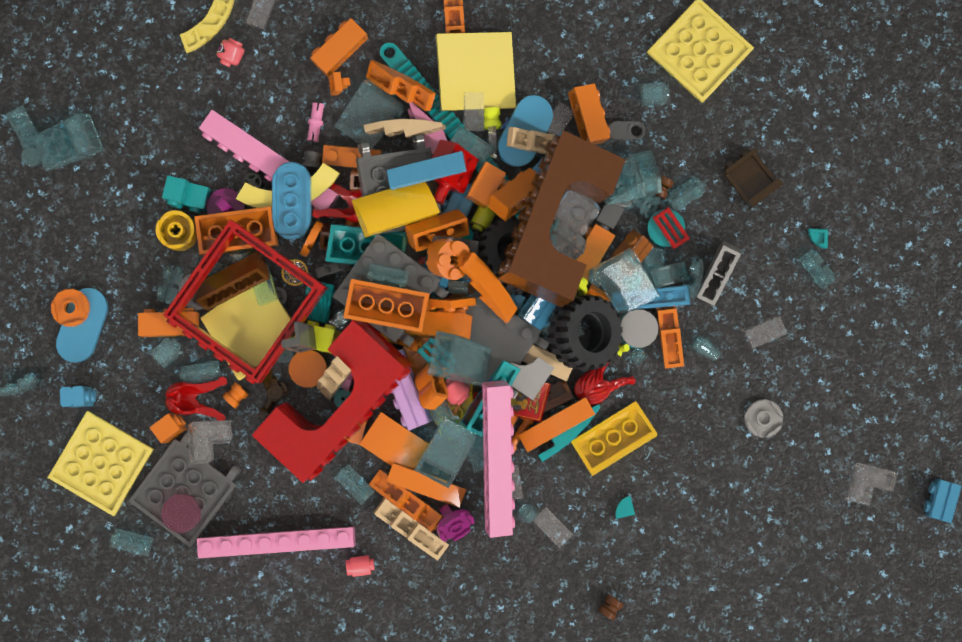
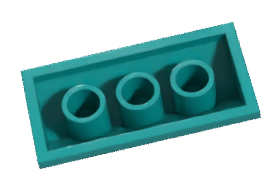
(348, 243)

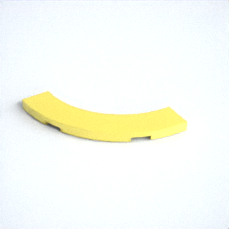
(209, 26)
(261, 198)

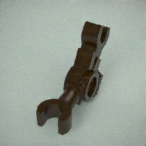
(274, 393)

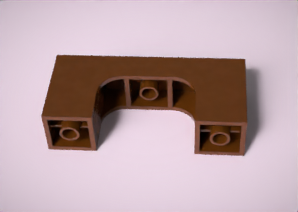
(531, 258)

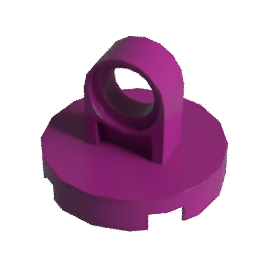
(224, 201)
(454, 524)

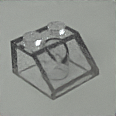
(577, 211)
(566, 240)

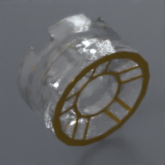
(290, 279)

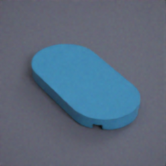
(530, 114)
(291, 200)
(79, 342)

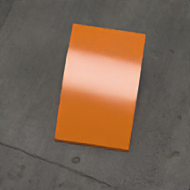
(393, 442)

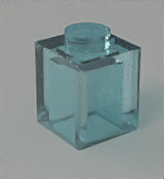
(654, 94)
(167, 352)

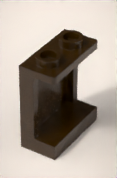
(751, 178)

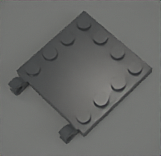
(373, 169)
(387, 254)
(507, 340)
(176, 476)

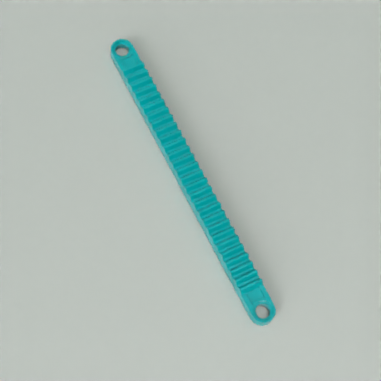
(452, 123)

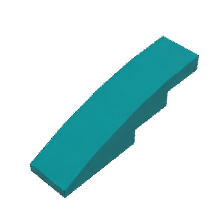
(566, 437)

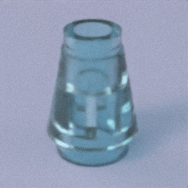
(706, 348)

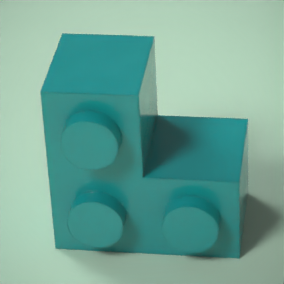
(181, 194)

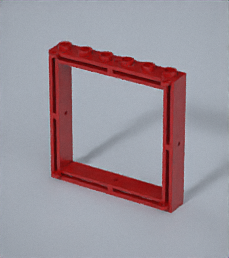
(207, 341)

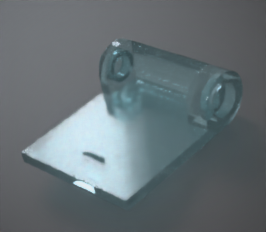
(368, 106)
(624, 279)

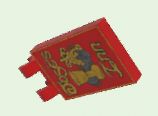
(527, 408)

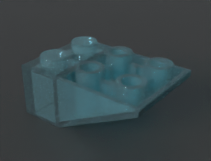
(67, 142)
(637, 179)
(458, 359)
(445, 452)

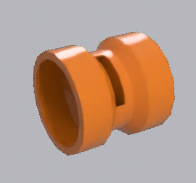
(235, 395)

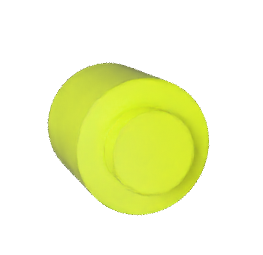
(482, 218)

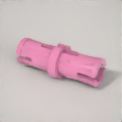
(315, 122)

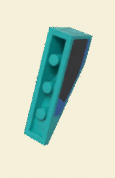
(474, 416)

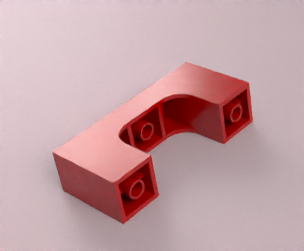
(375, 371)

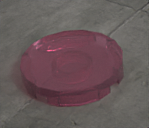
(181, 513)

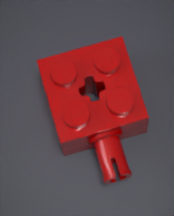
(456, 182)

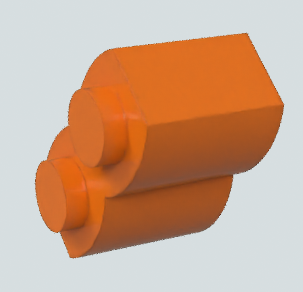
(431, 389)

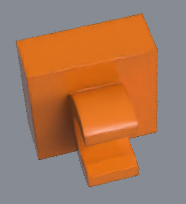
(337, 83)

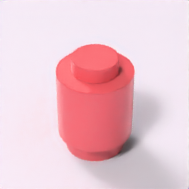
(360, 566)

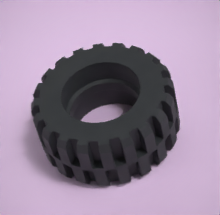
(494, 235)
(605, 333)

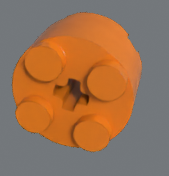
(446, 257)

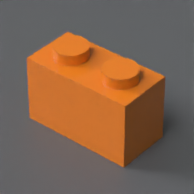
(486, 181)
(168, 427)

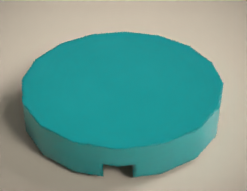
(656, 235)

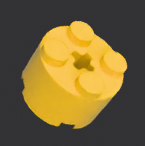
(168, 224)

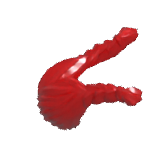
(348, 213)
(595, 388)
(182, 401)

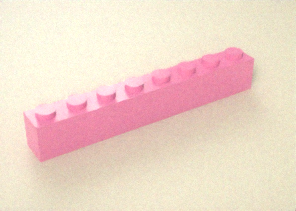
(254, 152)
(497, 458)
(276, 542)

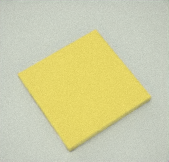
(700, 50)
(476, 65)
(247, 326)
(100, 463)

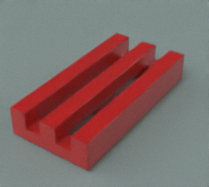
(664, 231)

